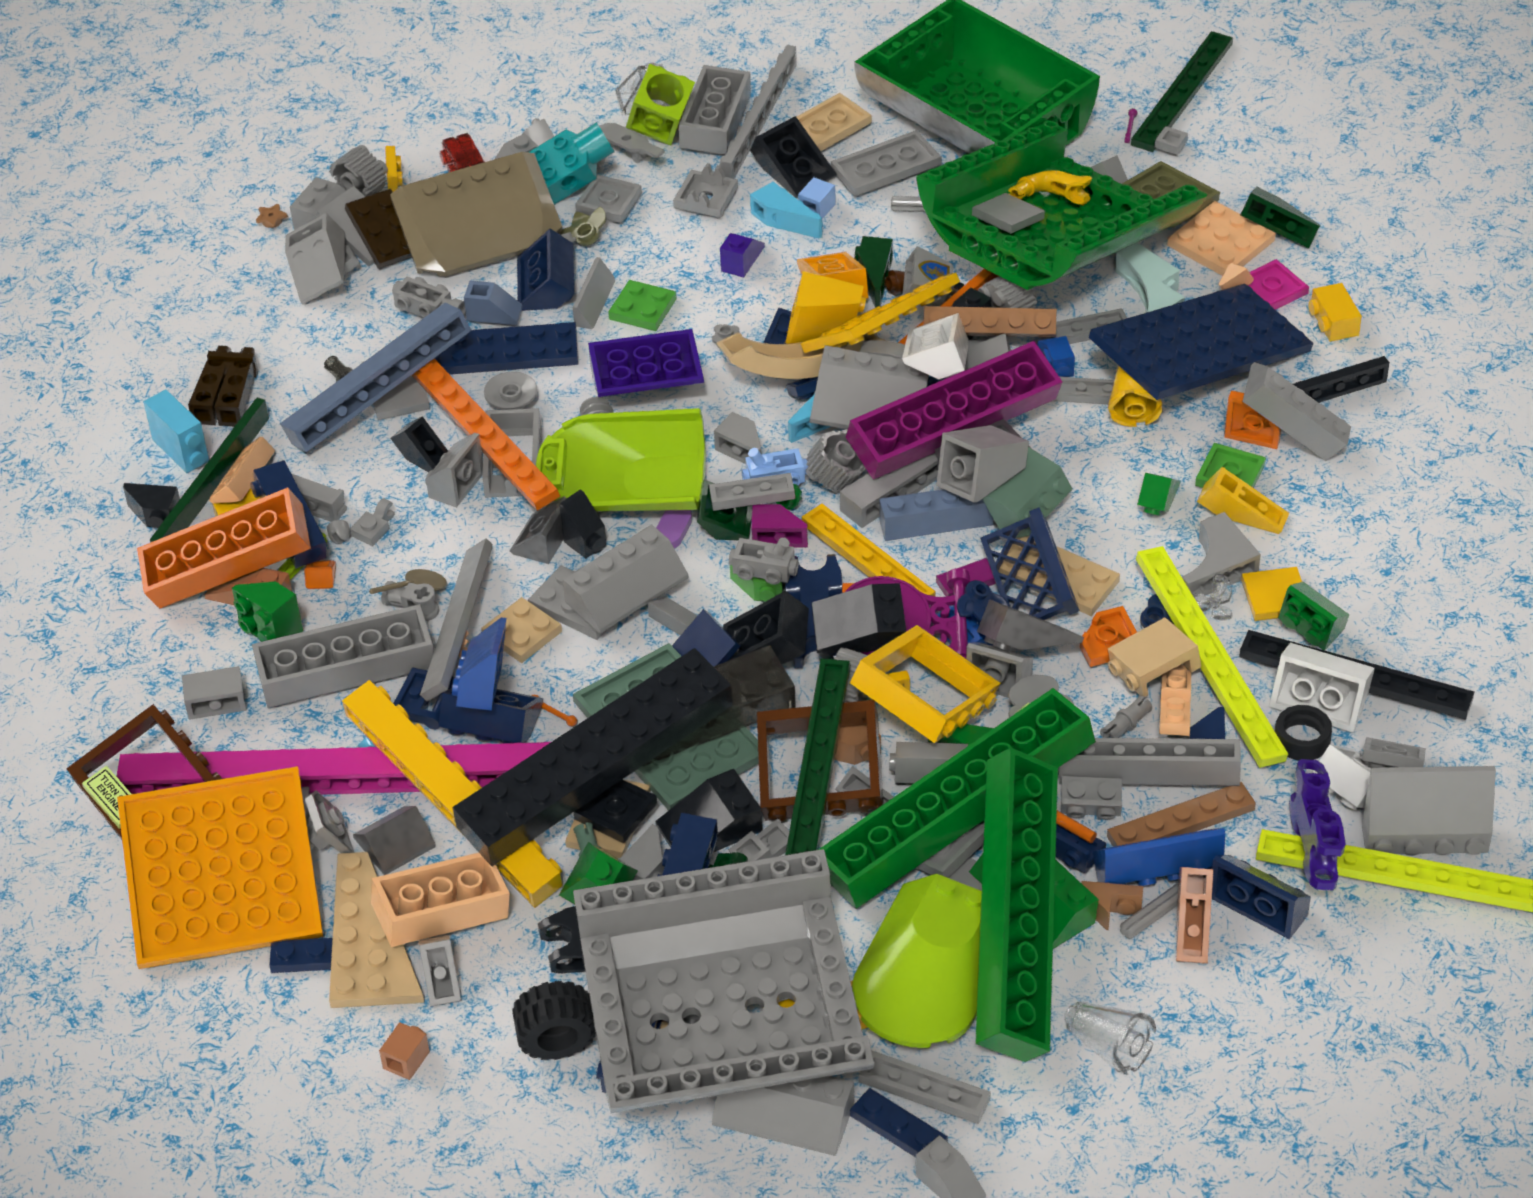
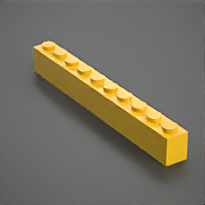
(442, 782)

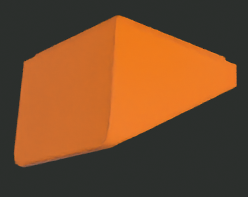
(320, 574)

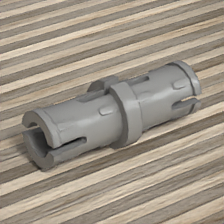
(1127, 718)

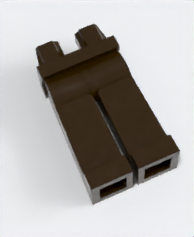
(224, 386)

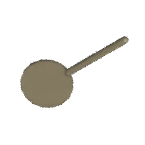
(416, 576)

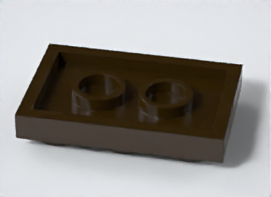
(379, 228)

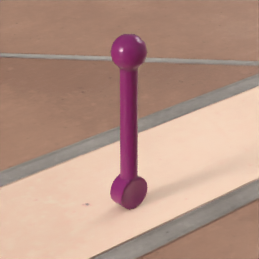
(1132, 114)

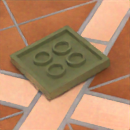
(1163, 179)

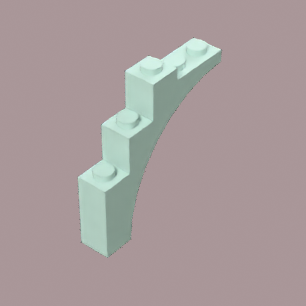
(1149, 276)

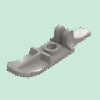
(631, 141)

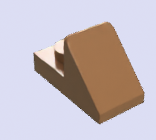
(1115, 898)

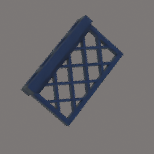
(1048, 556)

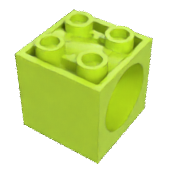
(657, 120)

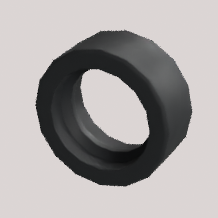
(1310, 717)

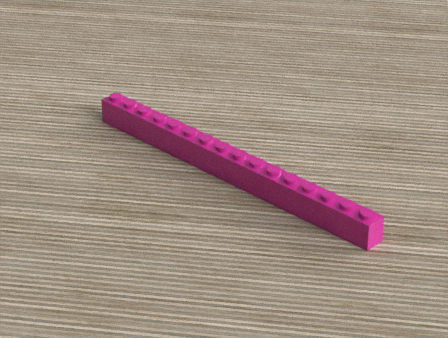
(323, 769)

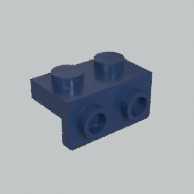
(1075, 850)

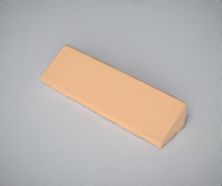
(240, 475)

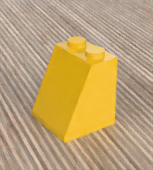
(822, 305)

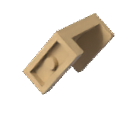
(1152, 654)

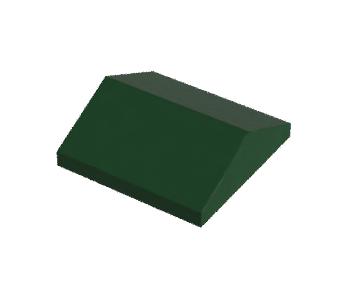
(724, 523)

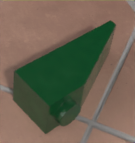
(1280, 217)
(877, 258)

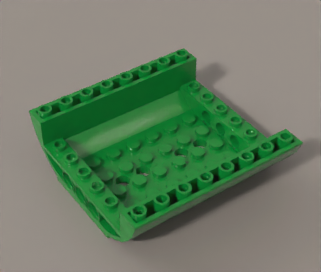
(1069, 233)

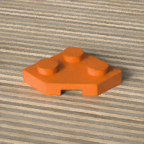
(1248, 425)
(1106, 630)

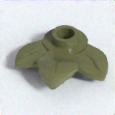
(586, 227)

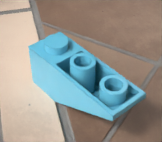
(783, 211)

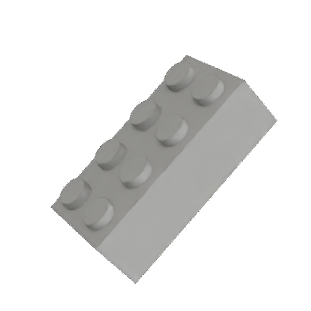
(714, 109)

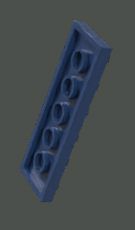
(512, 349)

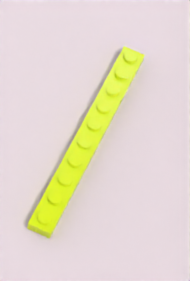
(1214, 659)
(1407, 872)

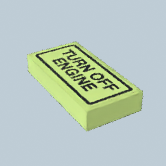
(104, 789)

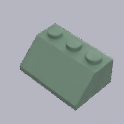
(1036, 486)

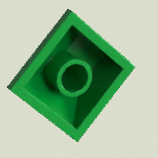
(596, 869)

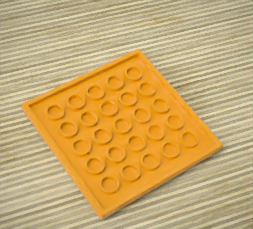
(218, 867)

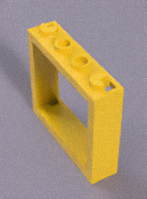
(940, 659)

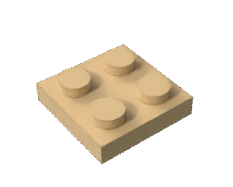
(526, 629)

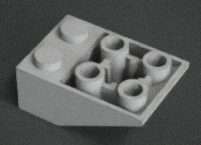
(316, 257)

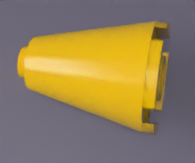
(1131, 402)

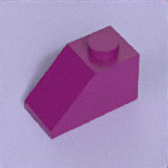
(775, 522)

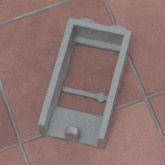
(513, 423)

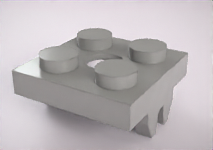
(692, 192)

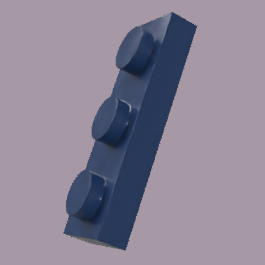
(893, 1122)

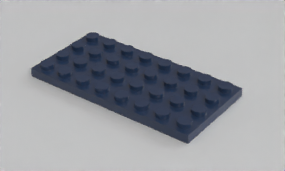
(1200, 341)

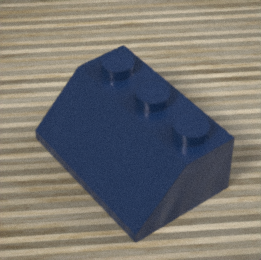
(546, 273)
(509, 720)
(1258, 895)

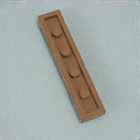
(998, 321)
(1185, 817)

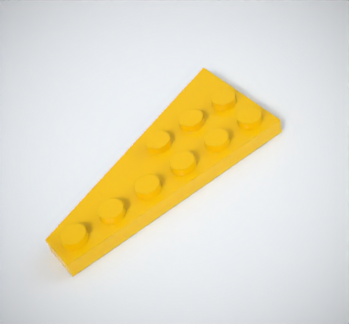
(871, 321)

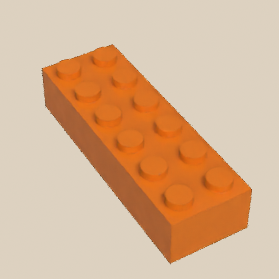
(223, 548)

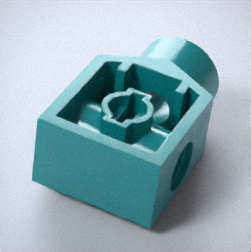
(571, 160)

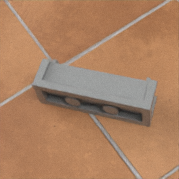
(322, 500)

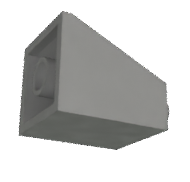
(979, 460)

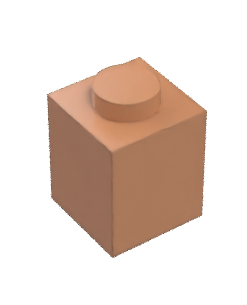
(404, 1050)

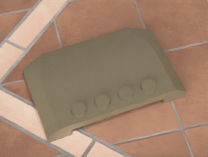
(475, 214)

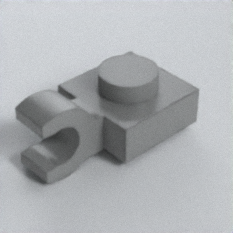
(373, 526)

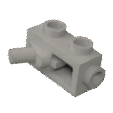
(764, 560)

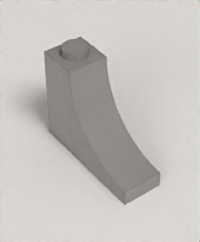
(1226, 553)

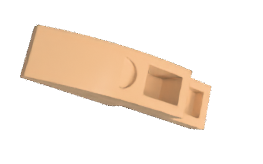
(1175, 702)

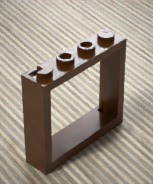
(797, 720)
(125, 736)

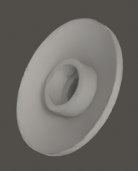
(510, 390)

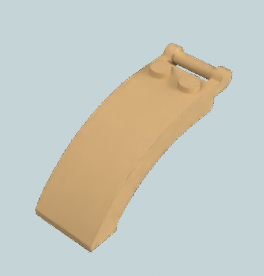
(778, 360)

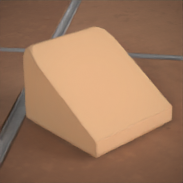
(1235, 276)

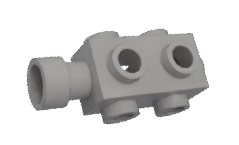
(422, 298)

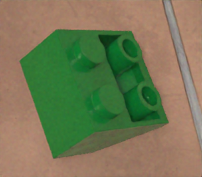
(267, 610)
(1312, 615)

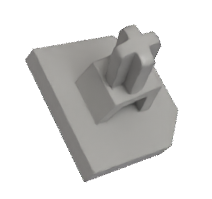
(326, 824)

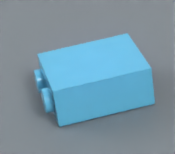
(176, 431)

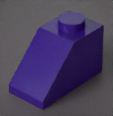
(739, 254)

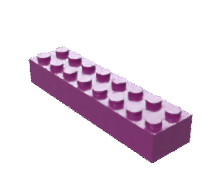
(971, 399)

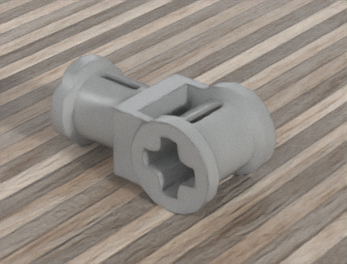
(413, 595)

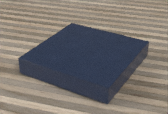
(708, 638)

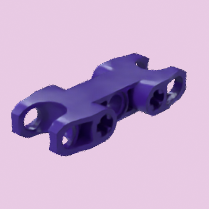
(1317, 824)

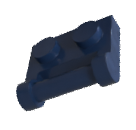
(414, 703)

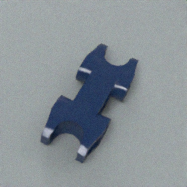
(810, 587)

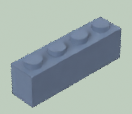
(930, 514)

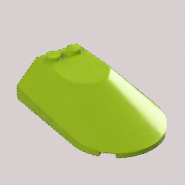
(629, 459)
(923, 965)

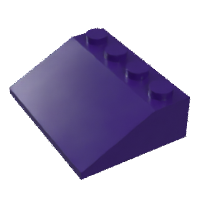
(645, 363)

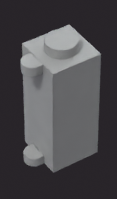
(918, 759)

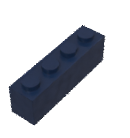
(276, 478)

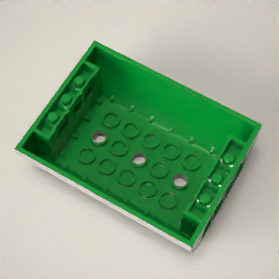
(976, 78)

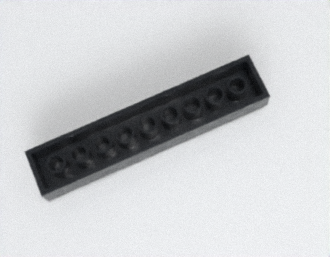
(592, 756)

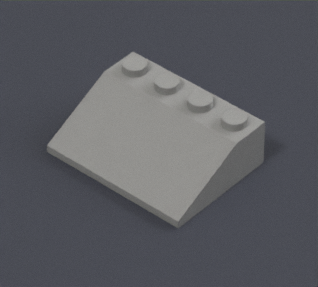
(858, 383)
(1429, 810)

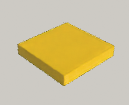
(1267, 590)

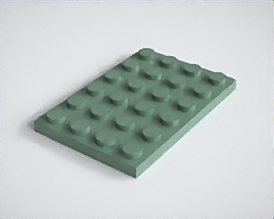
(685, 771)

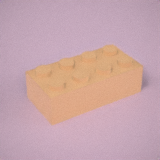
(439, 898)

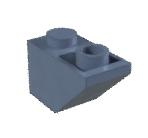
(491, 304)

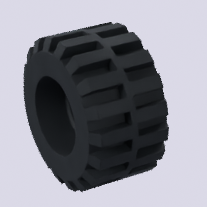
(554, 1020)

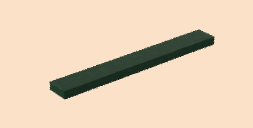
(1182, 90)
(214, 471)
(818, 756)

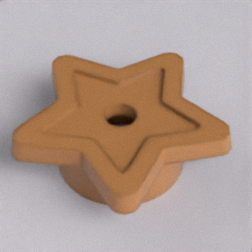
(271, 216)

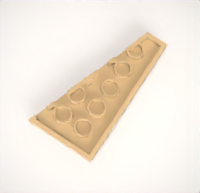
(362, 961)

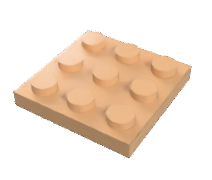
(1220, 238)

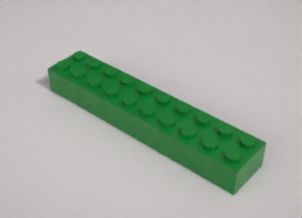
(948, 799)
(1017, 906)

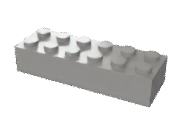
(343, 655)

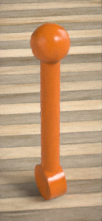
(570, 720)

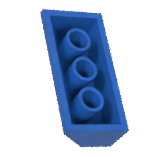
(480, 668)
(1158, 857)

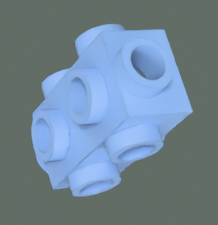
(775, 464)

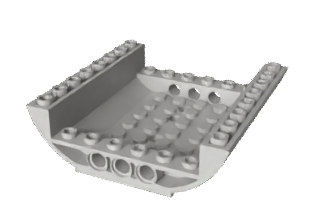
(710, 950)

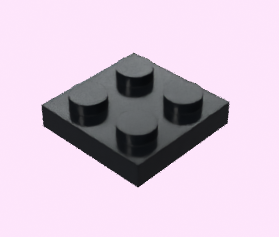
(617, 810)

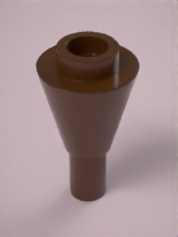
(895, 281)

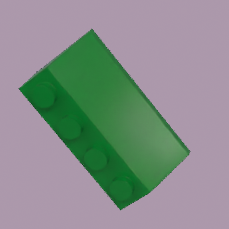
(1073, 903)

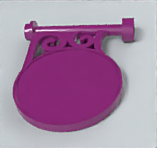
(919, 613)

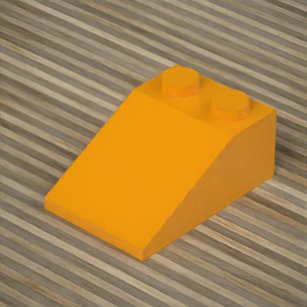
(836, 266)

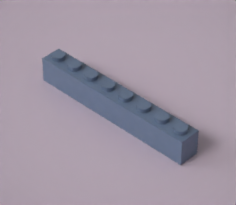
(375, 377)

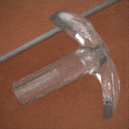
(1220, 594)

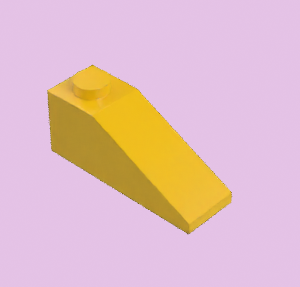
(1241, 502)

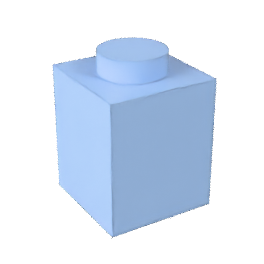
(818, 196)

